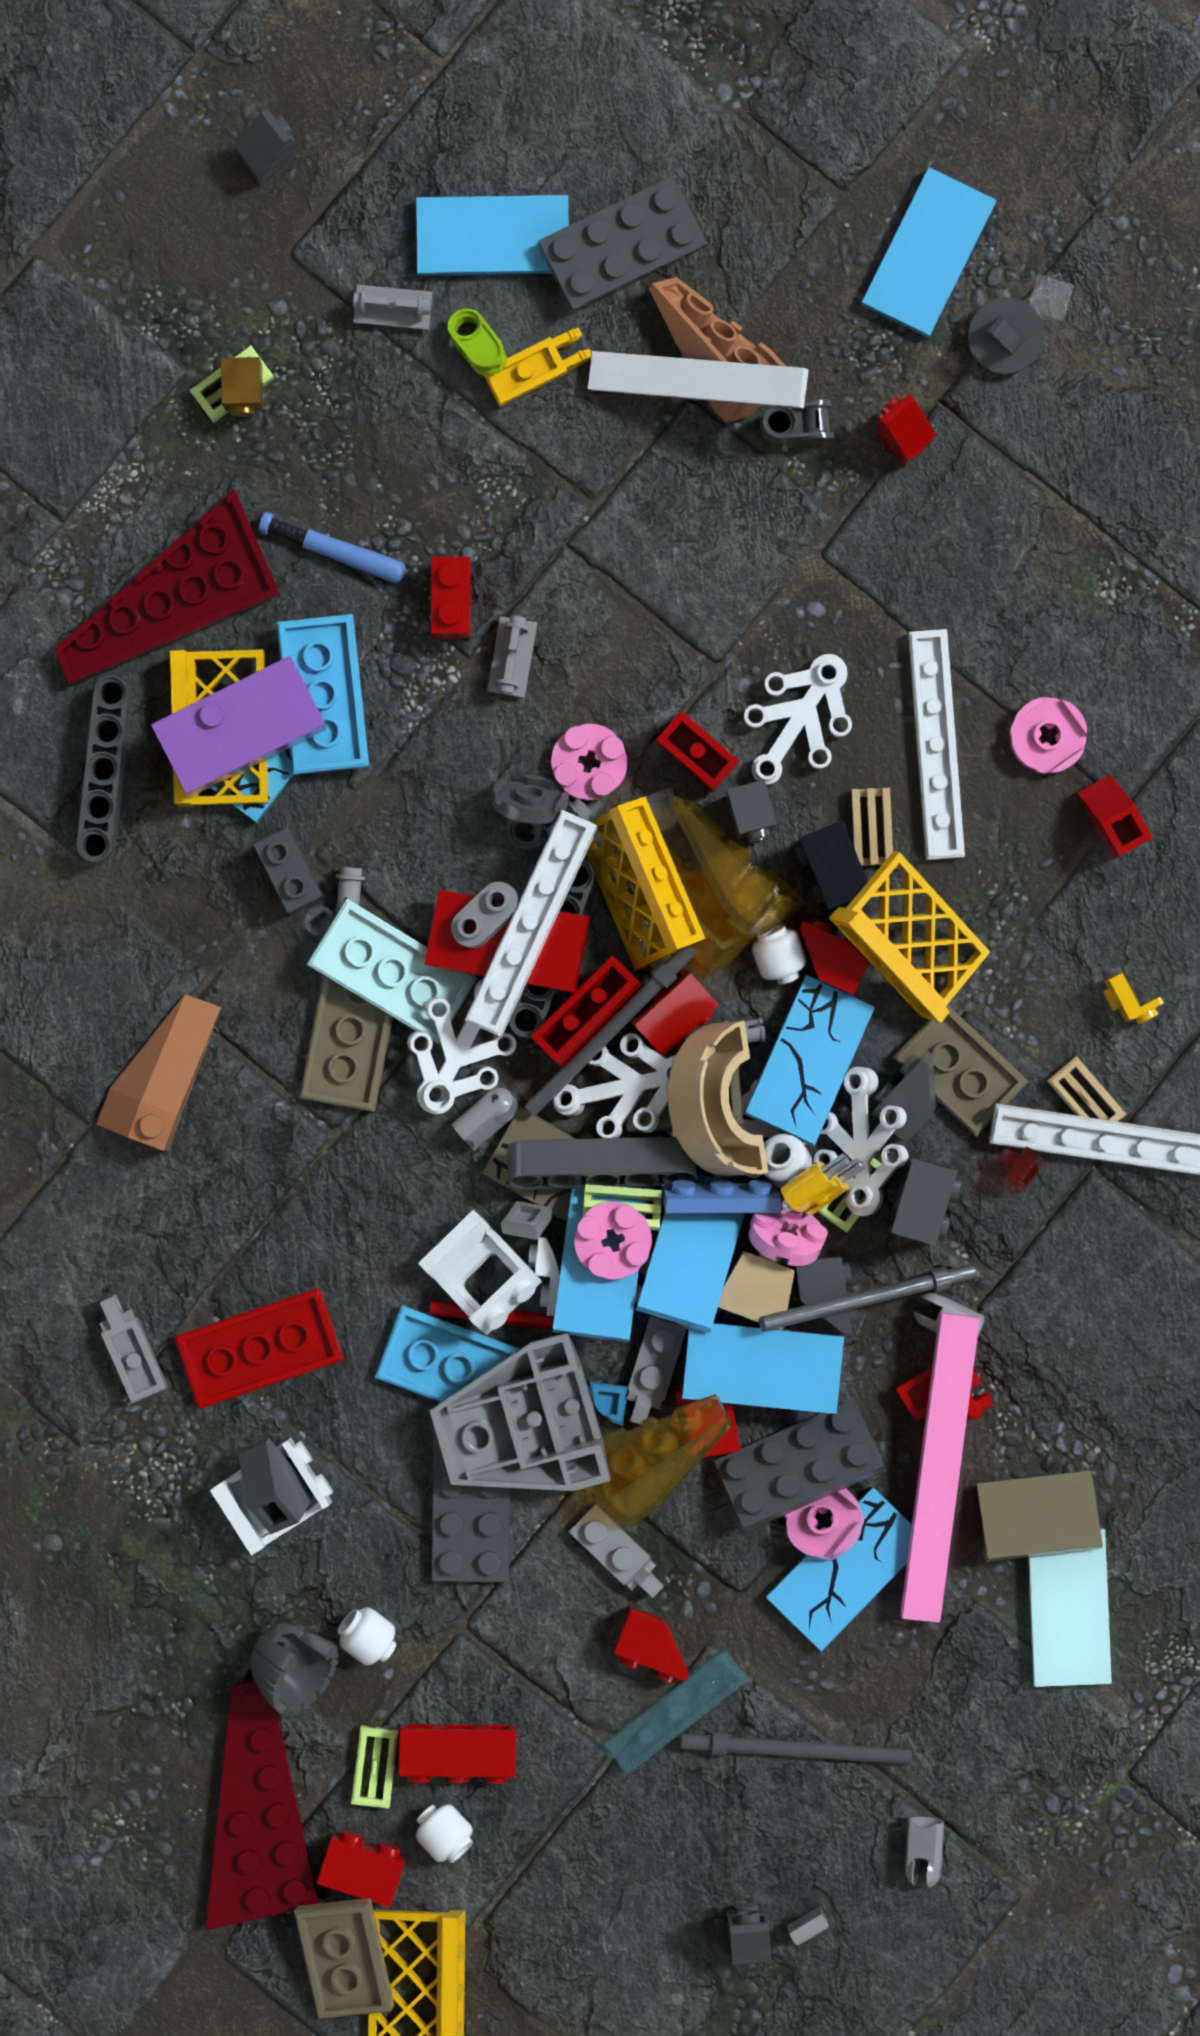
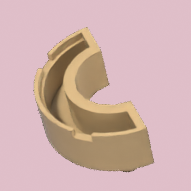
(701, 1102)

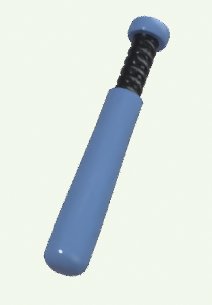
(341, 551)

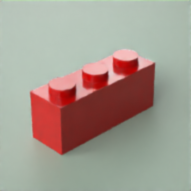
(586, 1011)
(457, 1752)

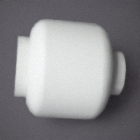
(779, 954)
(785, 1158)
(367, 1636)
(444, 1833)

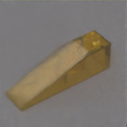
(657, 1457)

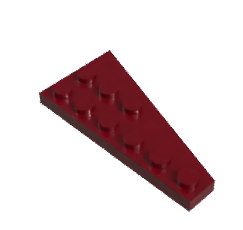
(186, 588)
(260, 1837)

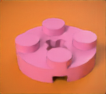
(1026, 732)
(607, 750)
(788, 1235)
(632, 1251)
(830, 1541)

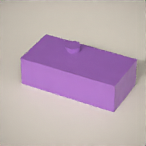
(239, 726)

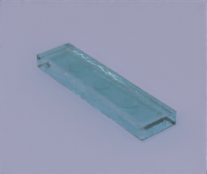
(676, 1711)

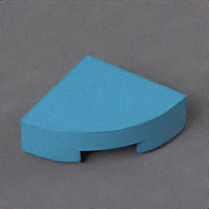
(609, 1400)

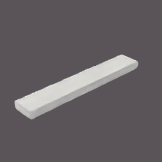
(698, 379)
(936, 744)
(531, 923)
(1095, 1139)

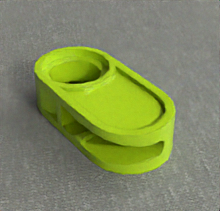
(482, 347)

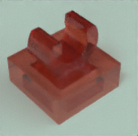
(1022, 1167)

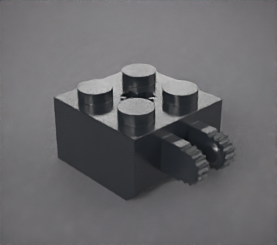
(831, 867)

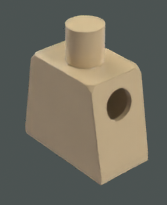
(757, 1287)

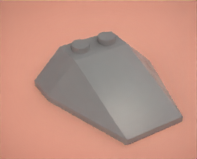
(524, 1424)

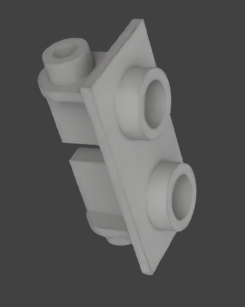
(392, 307)
(512, 656)

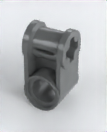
(800, 424)

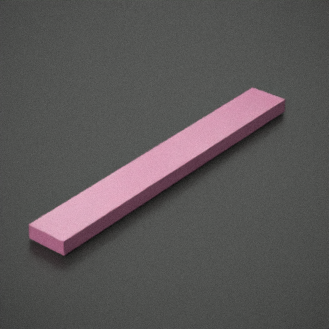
(939, 1467)

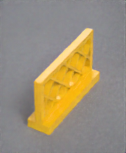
(184, 693)
(654, 880)
(886, 957)
(450, 1972)

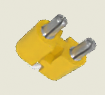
(819, 1185)

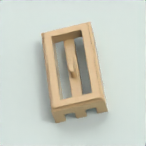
(870, 794)
(1065, 1073)

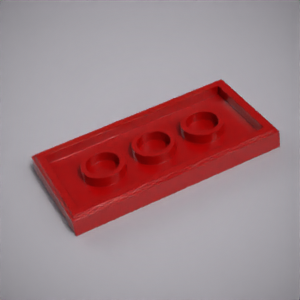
(555, 968)
(259, 1348)

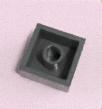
(923, 1201)

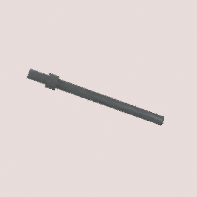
(663, 976)
(935, 1280)
(720, 1744)

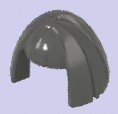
(292, 1667)

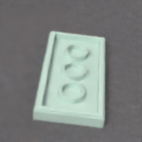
(387, 969)
(1070, 1618)

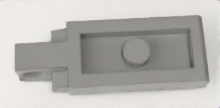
(130, 1351)
(654, 1366)
(616, 1550)

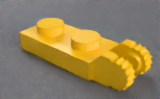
(536, 367)

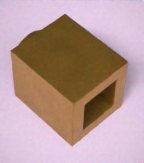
(242, 385)

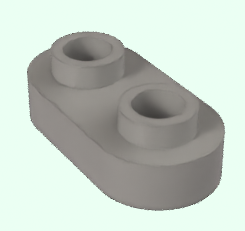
(487, 918)

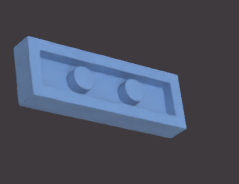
(721, 1197)

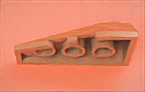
(707, 337)
(158, 1081)

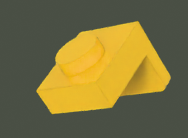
(1121, 997)

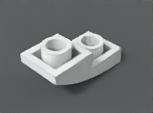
(545, 1263)

